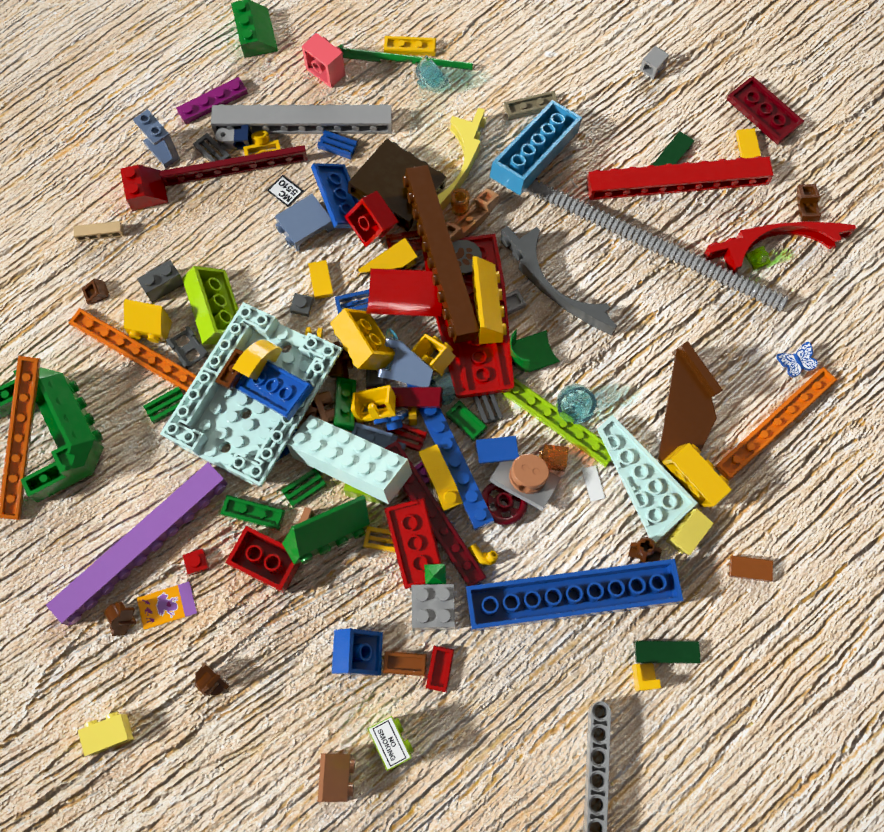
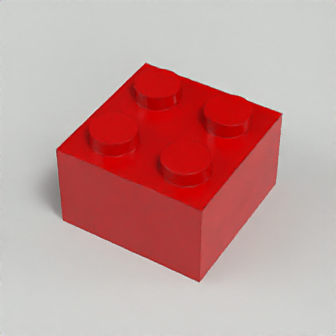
(371, 218)

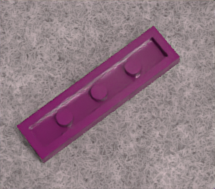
(203, 104)

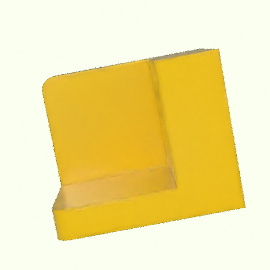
(645, 677)

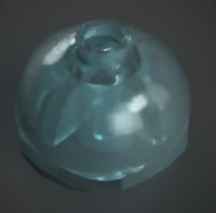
(430, 75)
(576, 403)

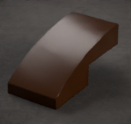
(808, 202)

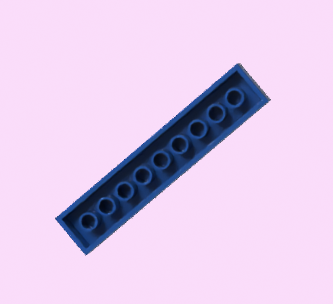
(573, 595)

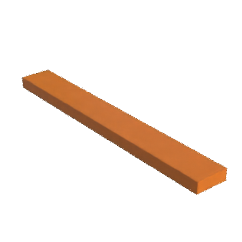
(132, 349)
(775, 423)
(19, 437)

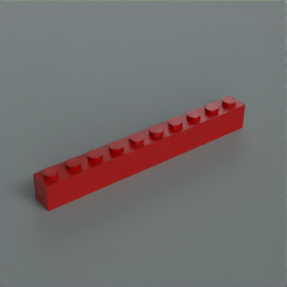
(679, 178)

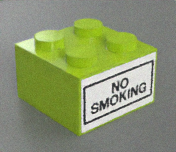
(390, 742)

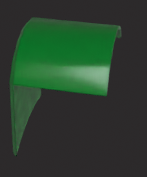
(532, 352)

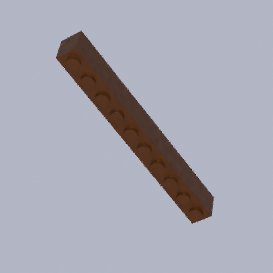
(441, 255)

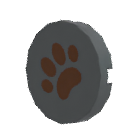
(465, 251)

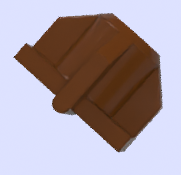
(645, 550)
(119, 618)
(209, 681)

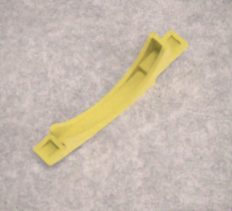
(469, 136)

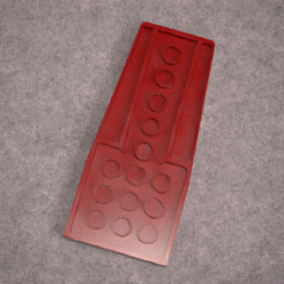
(480, 367)

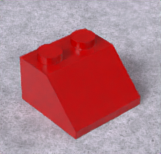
(143, 187)

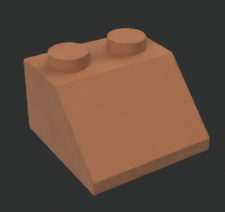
(335, 777)

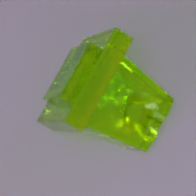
(758, 258)

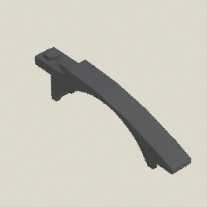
(525, 251)

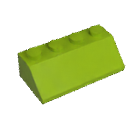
(210, 301)

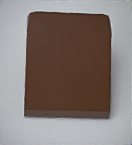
(95, 291)

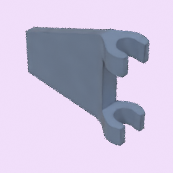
(406, 366)

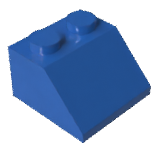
(357, 652)

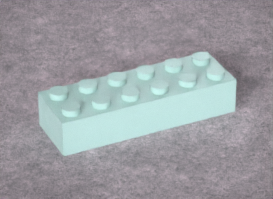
(350, 459)

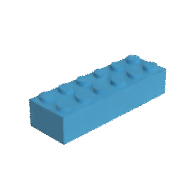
(535, 147)

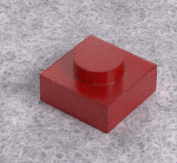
(195, 562)

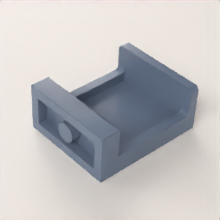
(157, 139)
(303, 221)

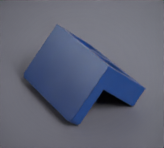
(497, 449)

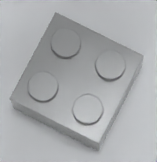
(433, 607)

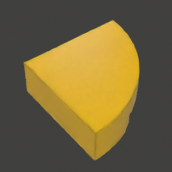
(412, 416)

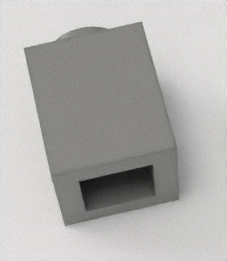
(654, 62)

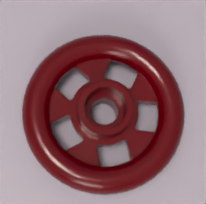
(516, 514)

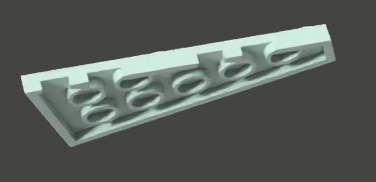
(651, 488)

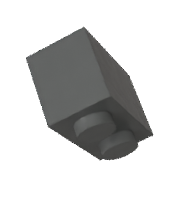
(160, 281)

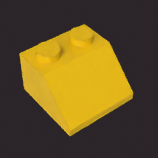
(146, 321)

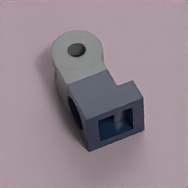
(234, 138)

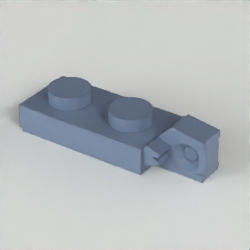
(375, 435)

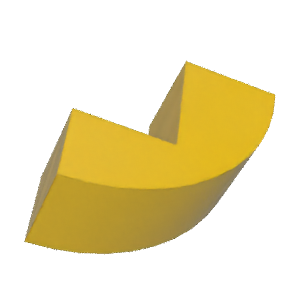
(255, 357)

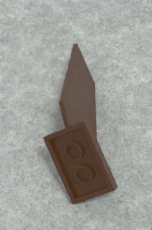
(689, 403)

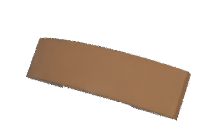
(484, 204)

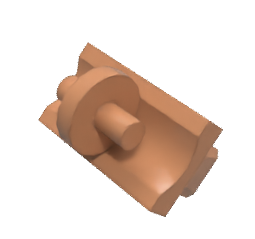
(321, 400)

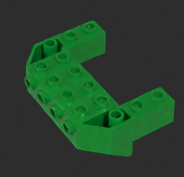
(71, 428)

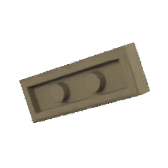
(528, 105)

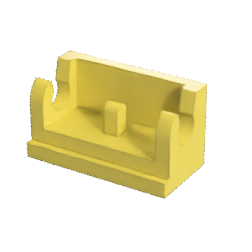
(689, 531)

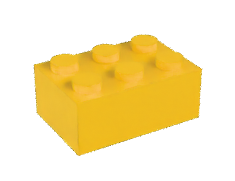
(362, 339)
(697, 475)

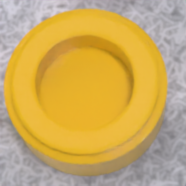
(260, 137)

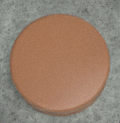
(528, 473)

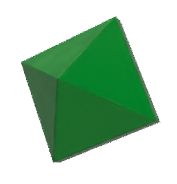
(435, 574)

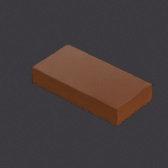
(751, 568)
(404, 663)

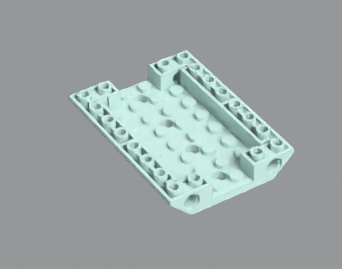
(213, 414)

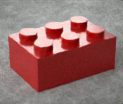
(262, 560)

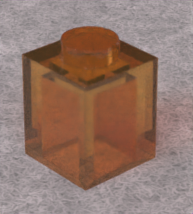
(555, 457)

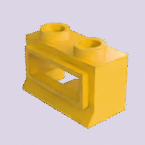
(426, 347)
(371, 399)

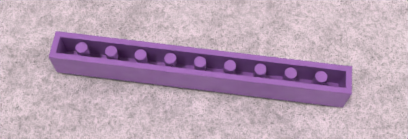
(136, 545)

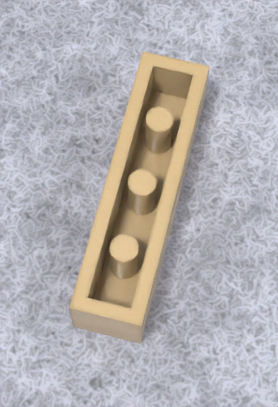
(98, 231)

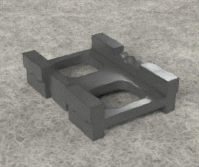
(182, 351)

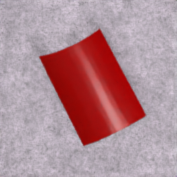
(403, 293)

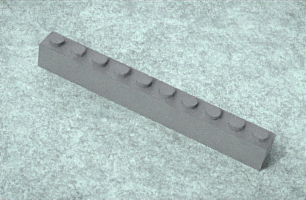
(304, 118)

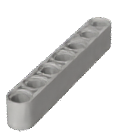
(592, 768)

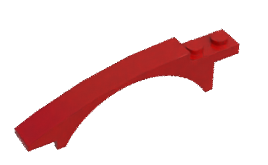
(735, 248)

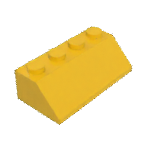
(487, 302)

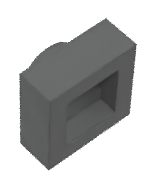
(301, 304)

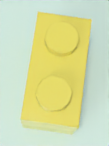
(105, 734)

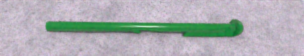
(375, 56)

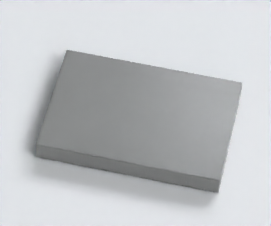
(539, 500)

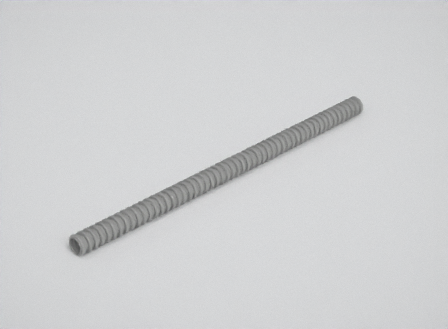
(658, 245)

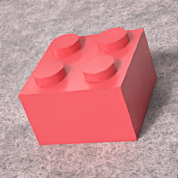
(323, 60)

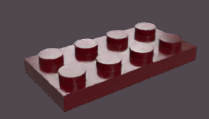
(765, 110)

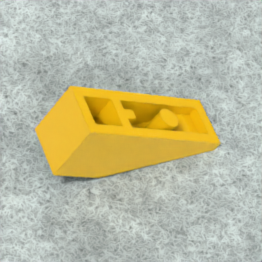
(396, 257)
(440, 477)

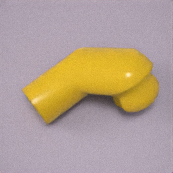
(484, 558)

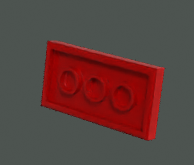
(412, 540)

